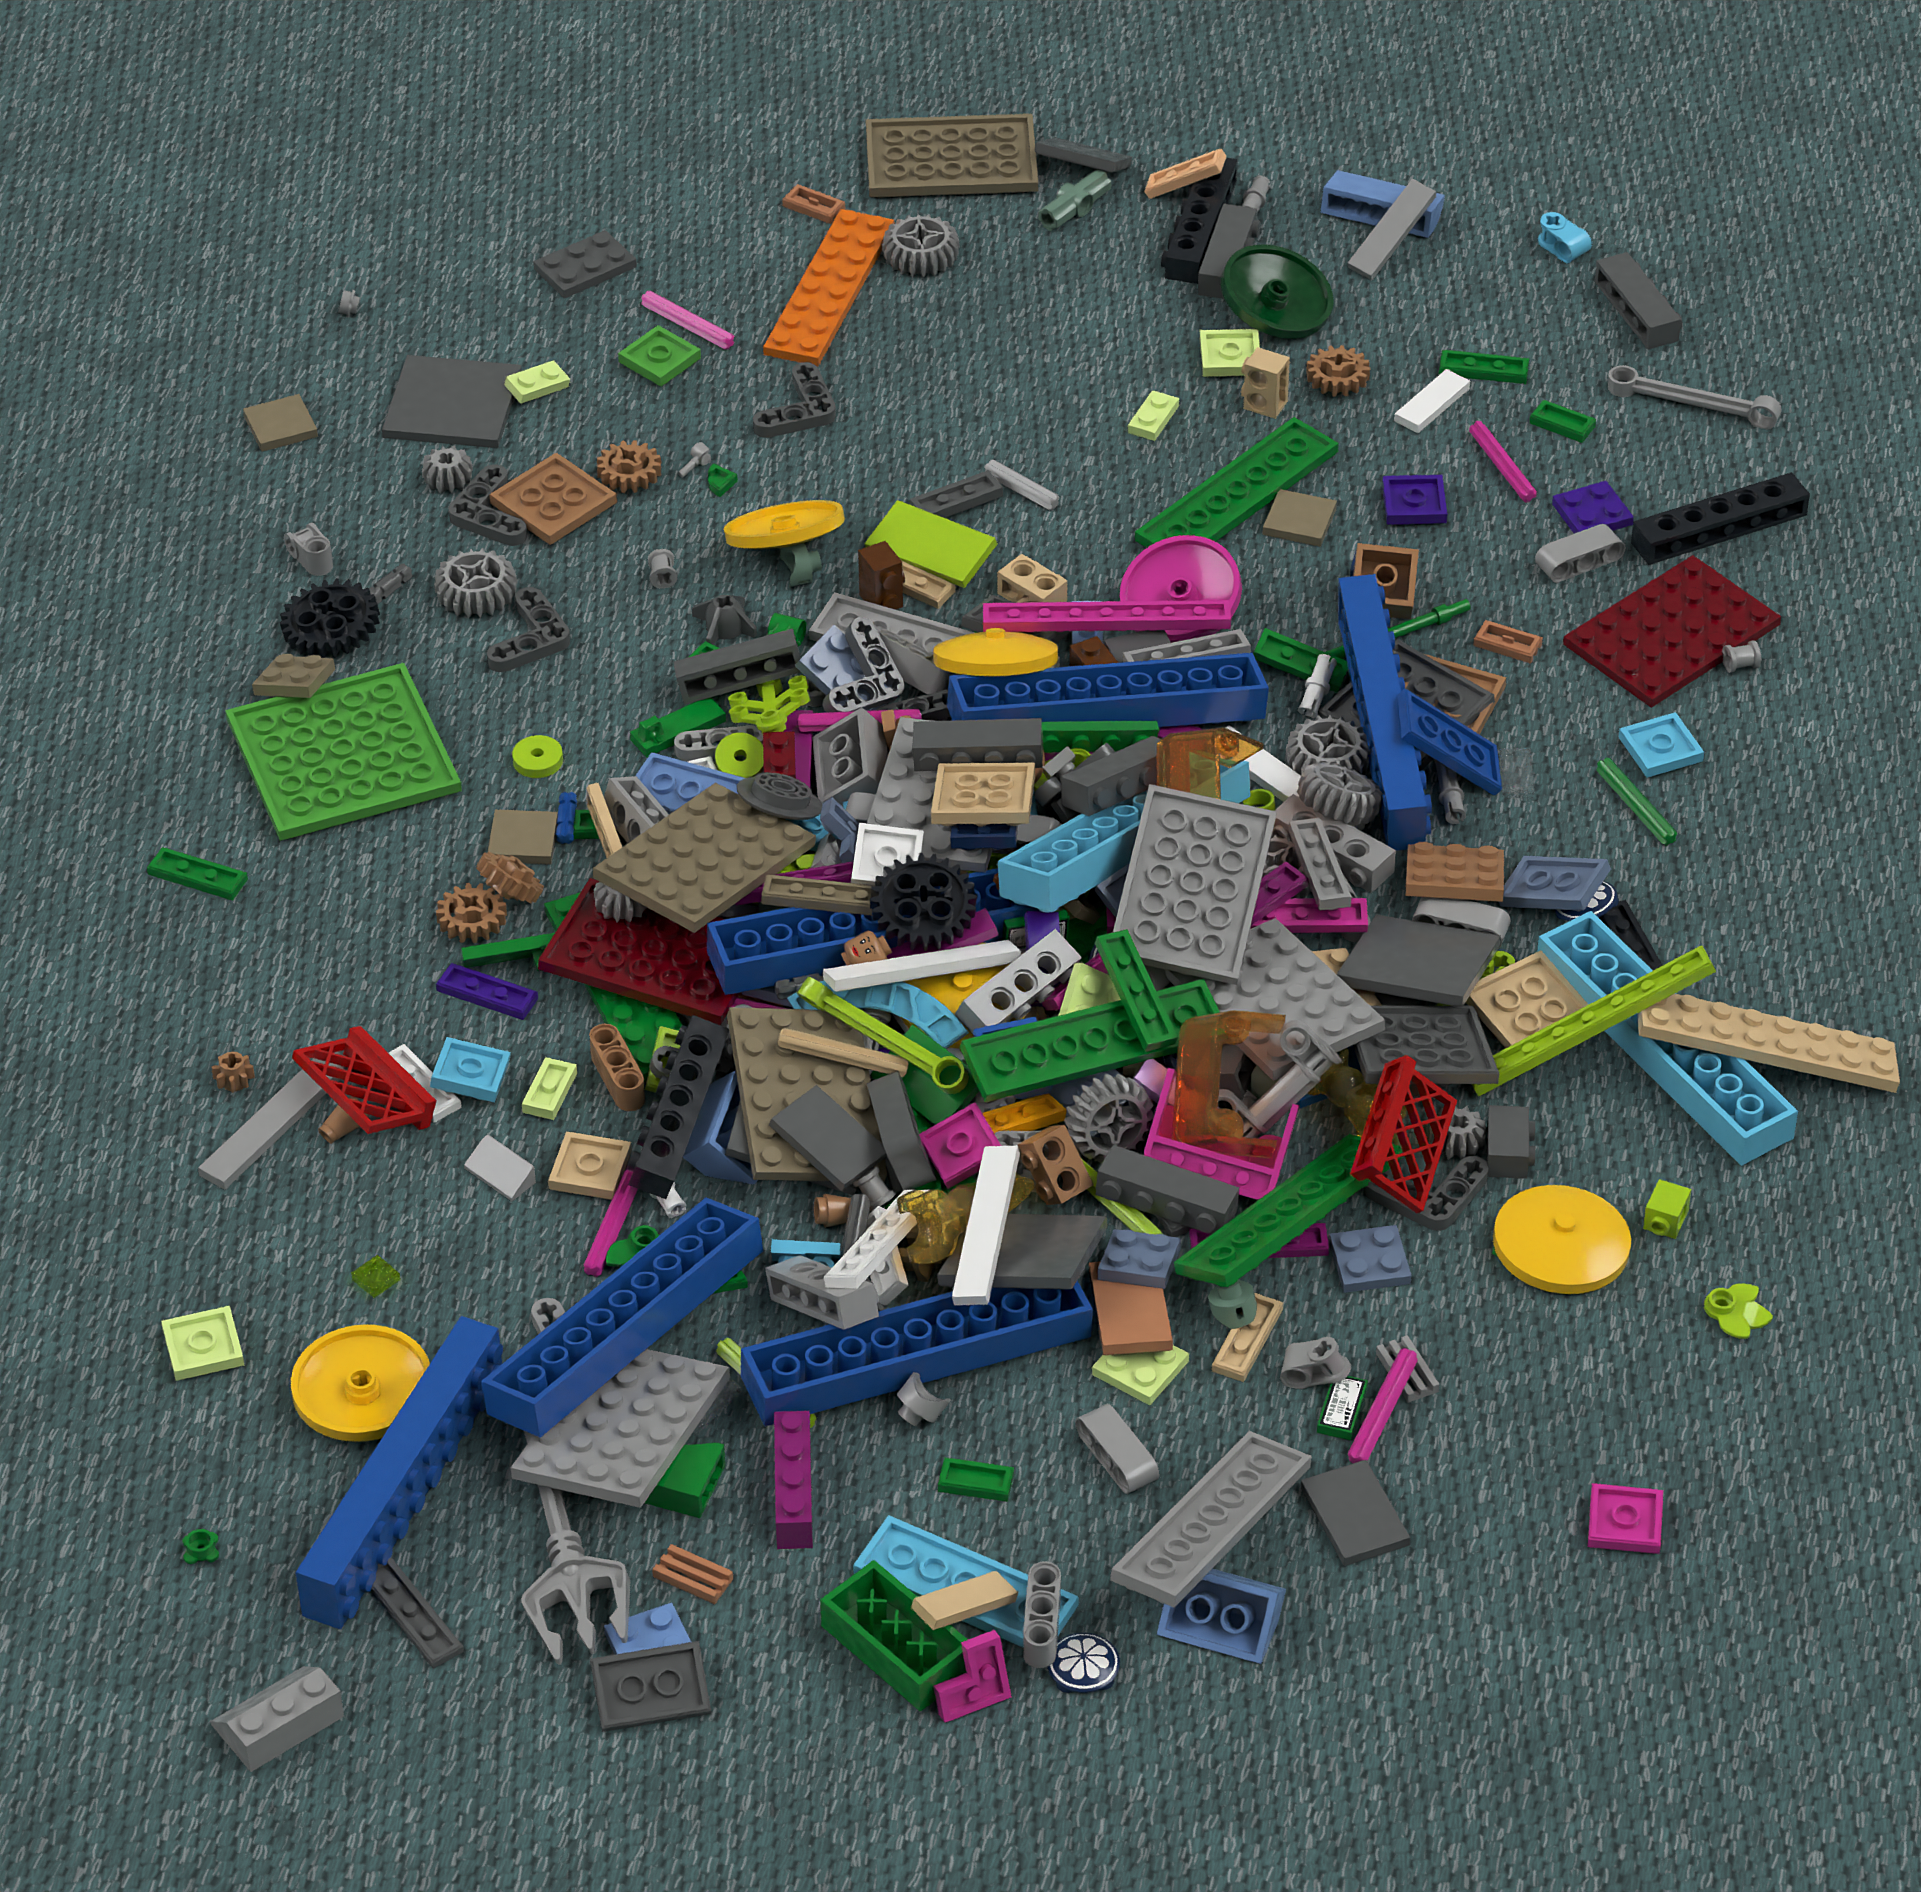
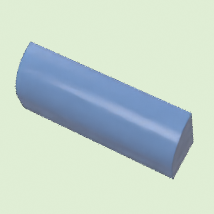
(1369, 199)

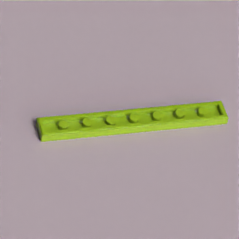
(1600, 1016)

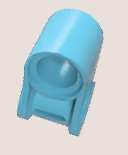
(1563, 237)

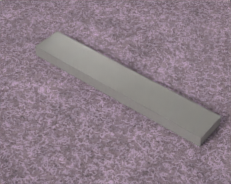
(263, 1129)

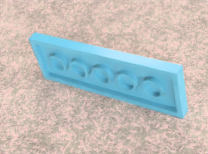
(932, 1563)

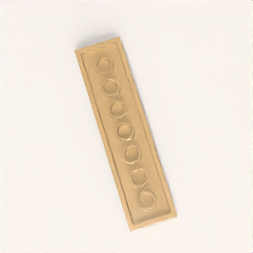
(1772, 1040)

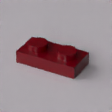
(779, 753)

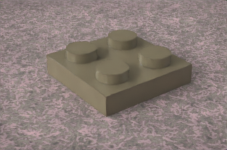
(294, 676)

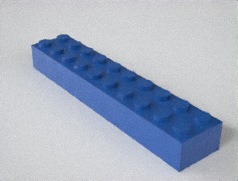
(1152, 690)
(1375, 690)
(799, 941)
(622, 1317)
(925, 1336)
(398, 1475)

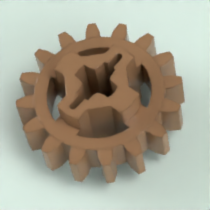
(1338, 370)
(629, 466)
(510, 877)
(471, 913)

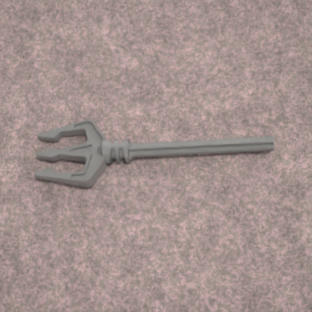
(573, 1579)

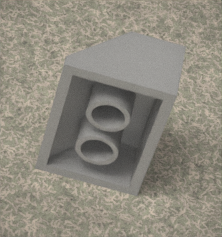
(849, 757)
(280, 1716)

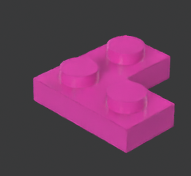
(981, 1685)

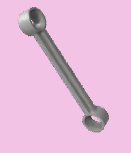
(1693, 396)

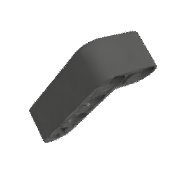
(900, 1131)

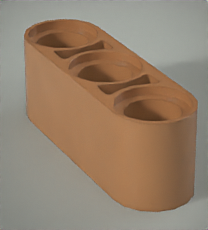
(617, 1067)

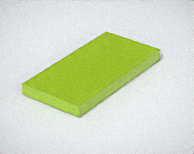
(933, 543)

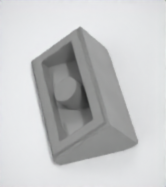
(501, 1168)

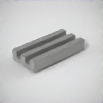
(1422, 1391)

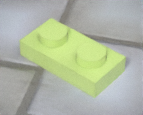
(537, 381)
(1153, 415)
(549, 1088)

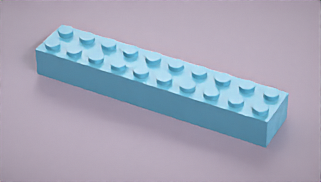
(1088, 849)
(1713, 1088)

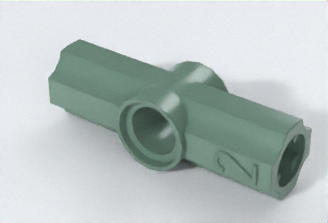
(1074, 200)

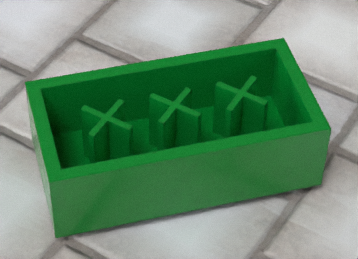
(877, 1624)

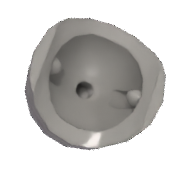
(919, 1402)

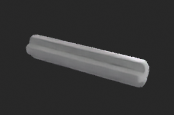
(1023, 485)

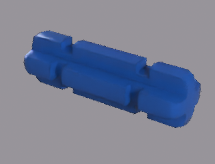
(566, 817)

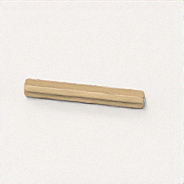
(842, 1052)

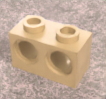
(1265, 382)
(1030, 582)

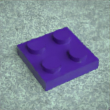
(1414, 499)
(1591, 507)

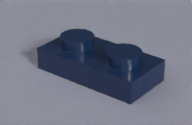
(990, 836)

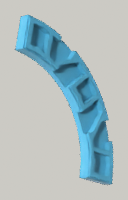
(904, 1002)

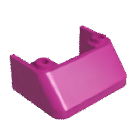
(1251, 1174)

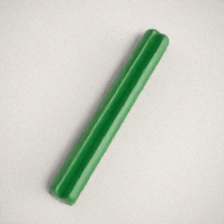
(1636, 801)

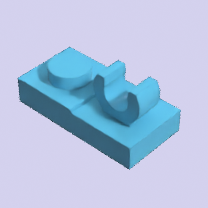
(821, 1252)

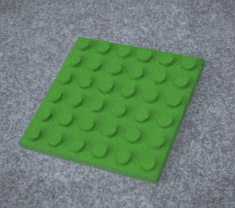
(343, 752)

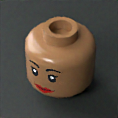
(865, 949)

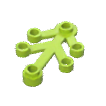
(770, 718)

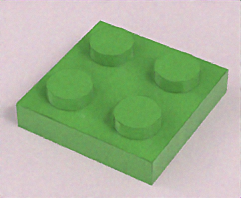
(659, 355)

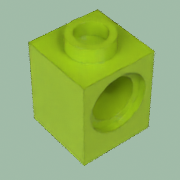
(1667, 1209)

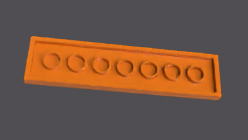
(828, 288)

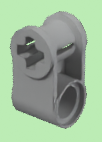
(310, 549)
(1310, 1362)

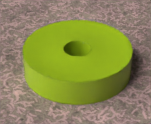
(740, 744)
(526, 759)

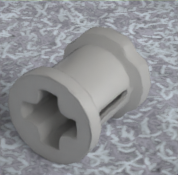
(661, 564)
(1741, 656)
(874, 1188)

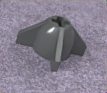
(724, 618)

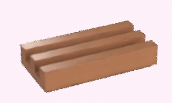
(812, 207)
(1506, 643)
(695, 1569)

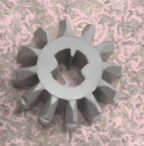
(447, 469)
(616, 904)
(1464, 1134)

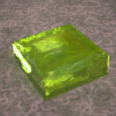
(375, 1276)

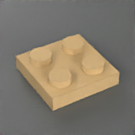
(589, 1165)

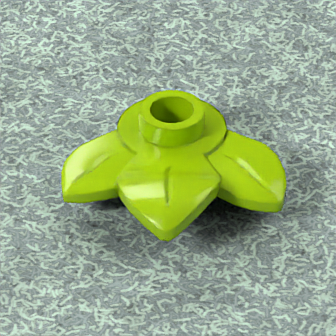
(1737, 1309)

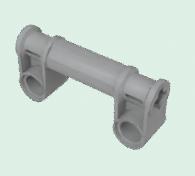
(1312, 1060)

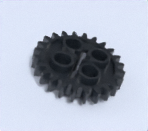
(330, 618)
(923, 902)

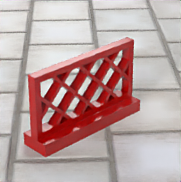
(379, 1072)
(1385, 1121)

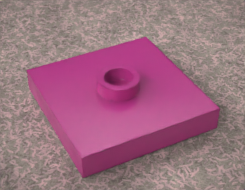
(958, 1144)
(1625, 1518)

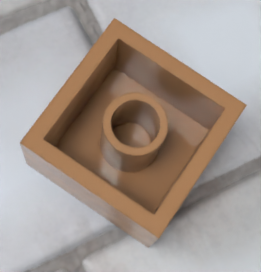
(1394, 570)

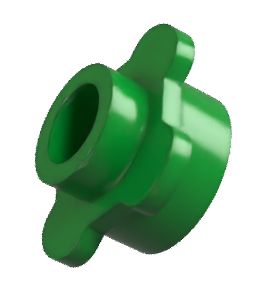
(197, 1539)

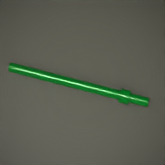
(1439, 615)

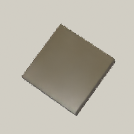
(280, 422)
(1299, 517)
(524, 835)

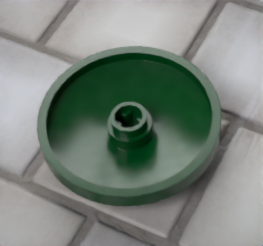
(1277, 291)

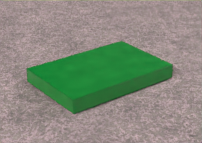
(922, 1090)

